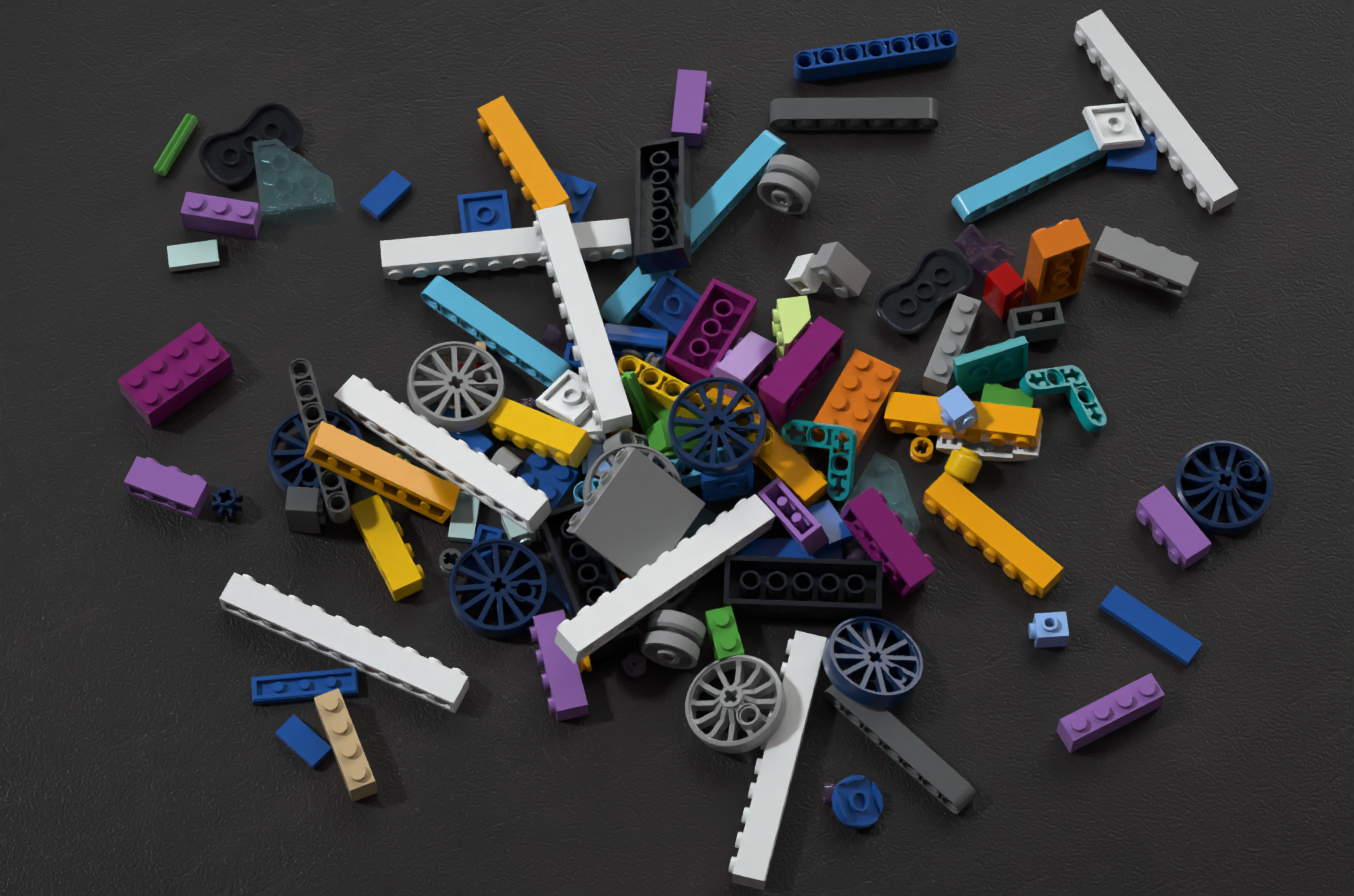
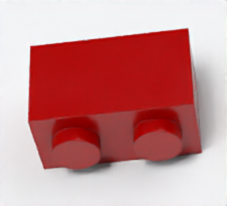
(1003, 290)

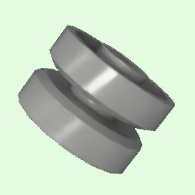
(788, 184)
(673, 639)

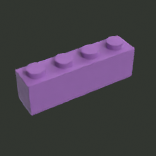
(560, 674)
(1110, 712)

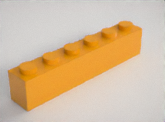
(522, 156)
(995, 422)
(786, 464)
(382, 472)
(992, 535)

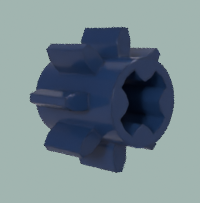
(227, 502)

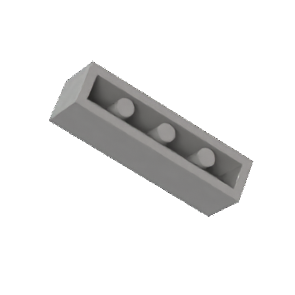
(1145, 261)
(951, 344)

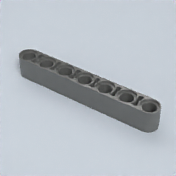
(854, 113)
(313, 407)
(906, 750)

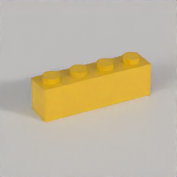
(540, 433)
(387, 547)

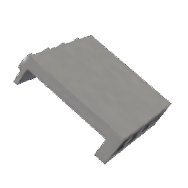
(635, 513)

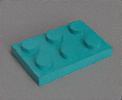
(991, 365)

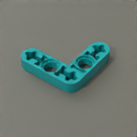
(1089, 414)
(830, 442)

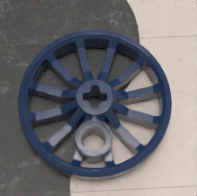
(727, 422)
(306, 466)
(1231, 489)
(488, 584)
(872, 662)

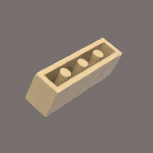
(345, 745)

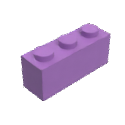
(691, 106)
(221, 215)
(745, 361)
(167, 486)
(794, 516)
(1173, 527)

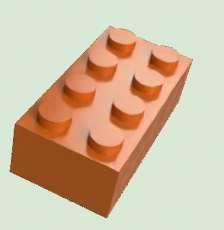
(1056, 262)
(858, 398)

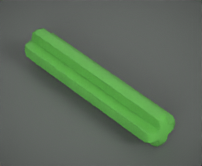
(175, 145)
(638, 400)

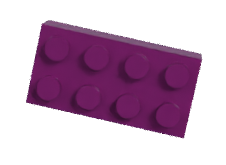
(710, 331)
(800, 370)
(175, 375)
(887, 541)

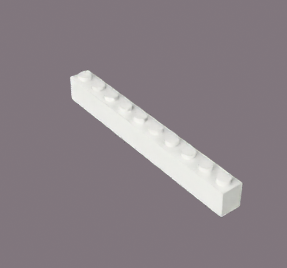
(1155, 112)
(497, 249)
(583, 319)
(443, 453)
(663, 579)
(345, 642)
(778, 763)

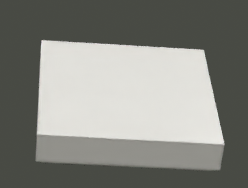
(1113, 126)
(566, 399)

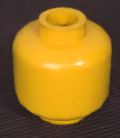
(963, 465)

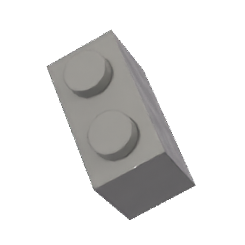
(840, 270)

